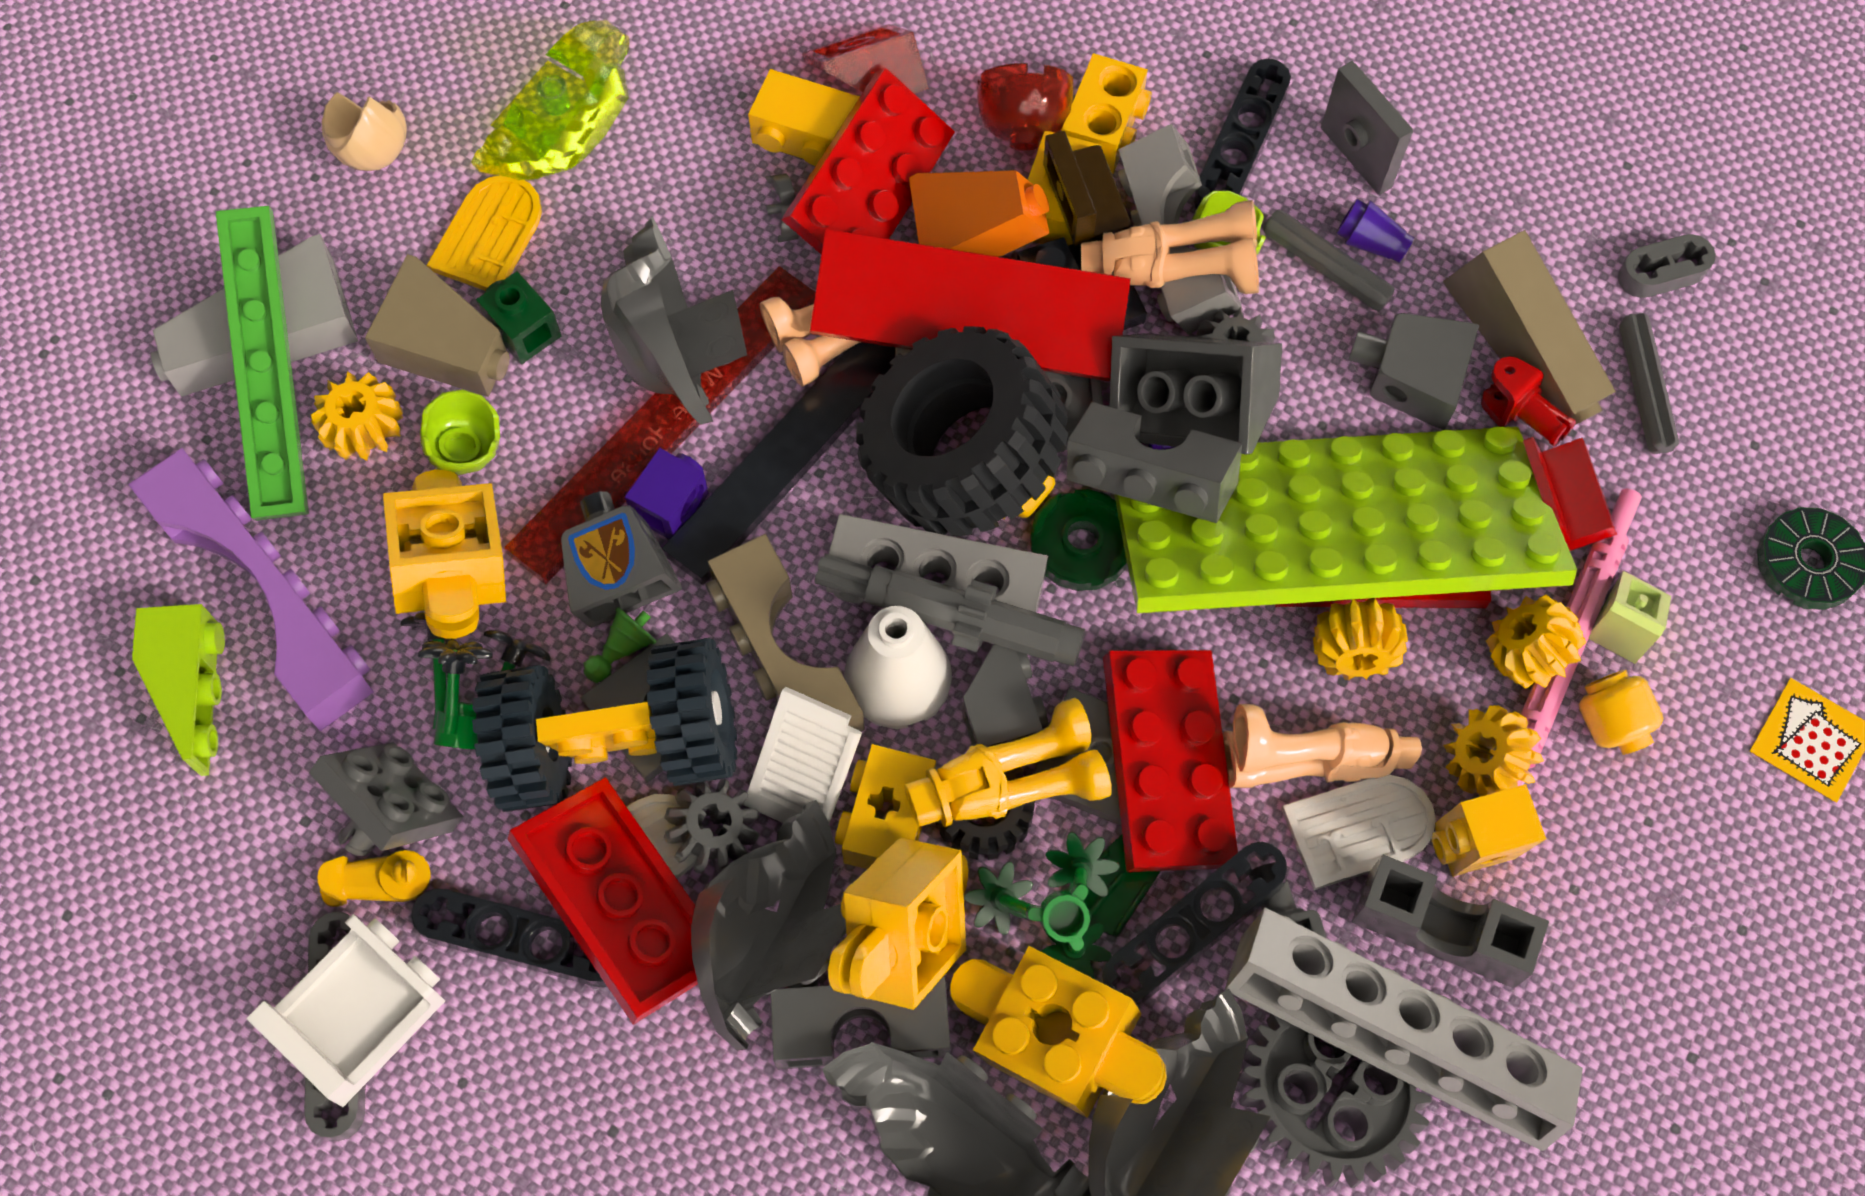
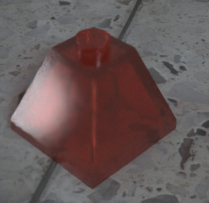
(862, 55)

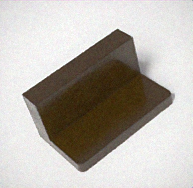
(1084, 189)

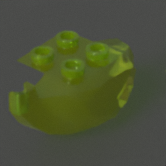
(557, 114)

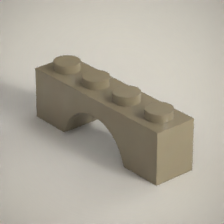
(755, 591)

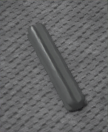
(1329, 260)
(1649, 383)

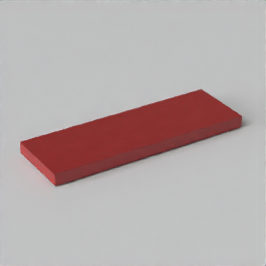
(910, 291)

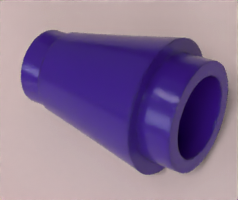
(1374, 231)

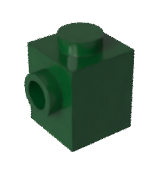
(520, 316)

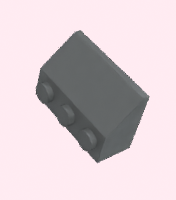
(1195, 385)

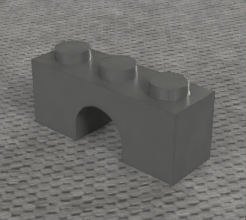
(1185, 479)
(1481, 938)
(811, 1015)

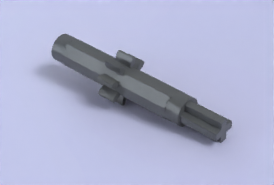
(970, 614)

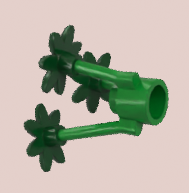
(1062, 912)

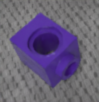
(668, 492)

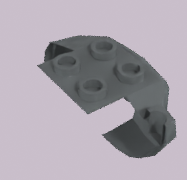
(655, 331)
(753, 951)
(950, 1125)
(1200, 1137)

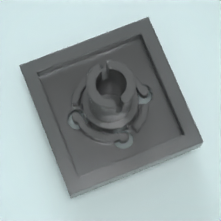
(384, 798)

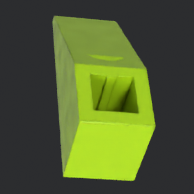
(177, 662)

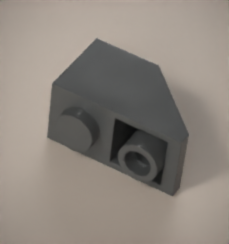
(999, 700)

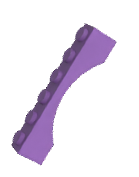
(308, 660)

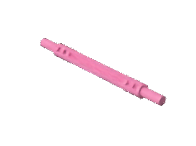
(1586, 604)

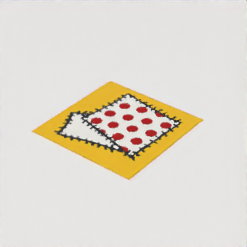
(1812, 740)

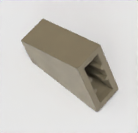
(436, 332)

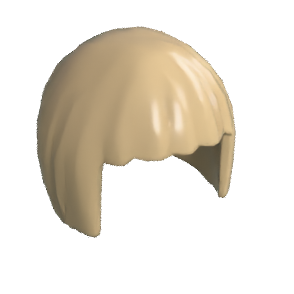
(363, 136)

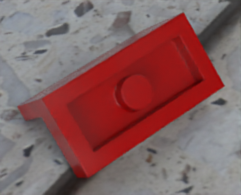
(1572, 490)

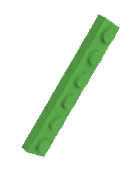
(262, 363)

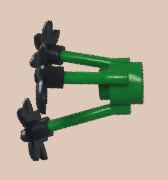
(454, 718)

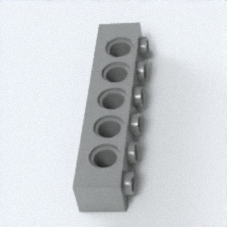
(1405, 1030)

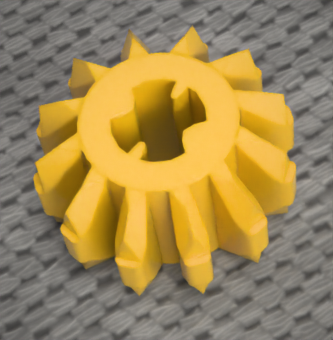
(357, 416)
(1360, 639)
(1536, 641)
(1477, 742)

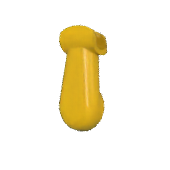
(384, 878)

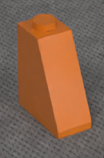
(978, 211)

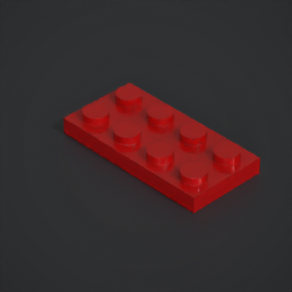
(867, 167)
(1169, 760)
(613, 896)

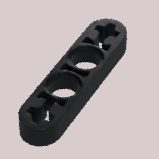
(1243, 138)
(1189, 916)
(516, 946)

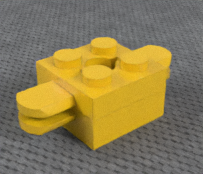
(444, 551)
(902, 924)
(1058, 1031)

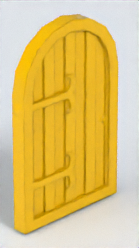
(488, 232)

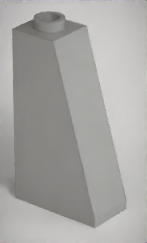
(197, 344)

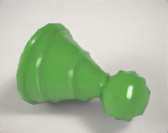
(623, 639)

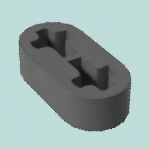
(1669, 273)

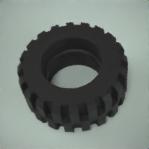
(993, 469)

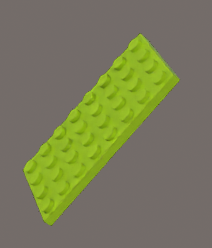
(1354, 525)

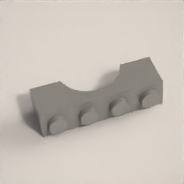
(1161, 180)

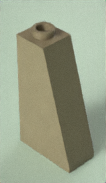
(1528, 319)

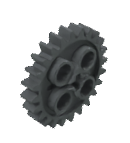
(1379, 1122)

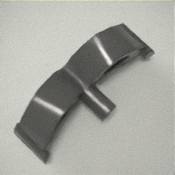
(786, 193)

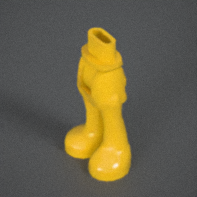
(978, 788)

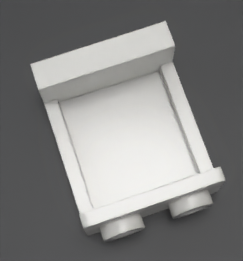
(350, 1011)

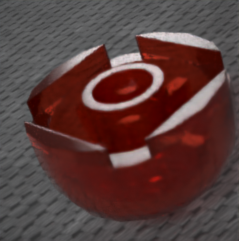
(1024, 104)

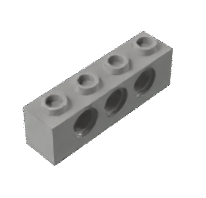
(921, 552)

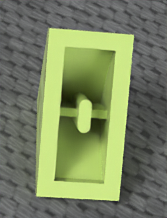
(1631, 618)

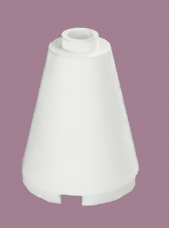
(898, 670)

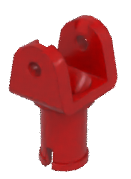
(1522, 400)

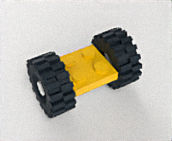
(531, 741)

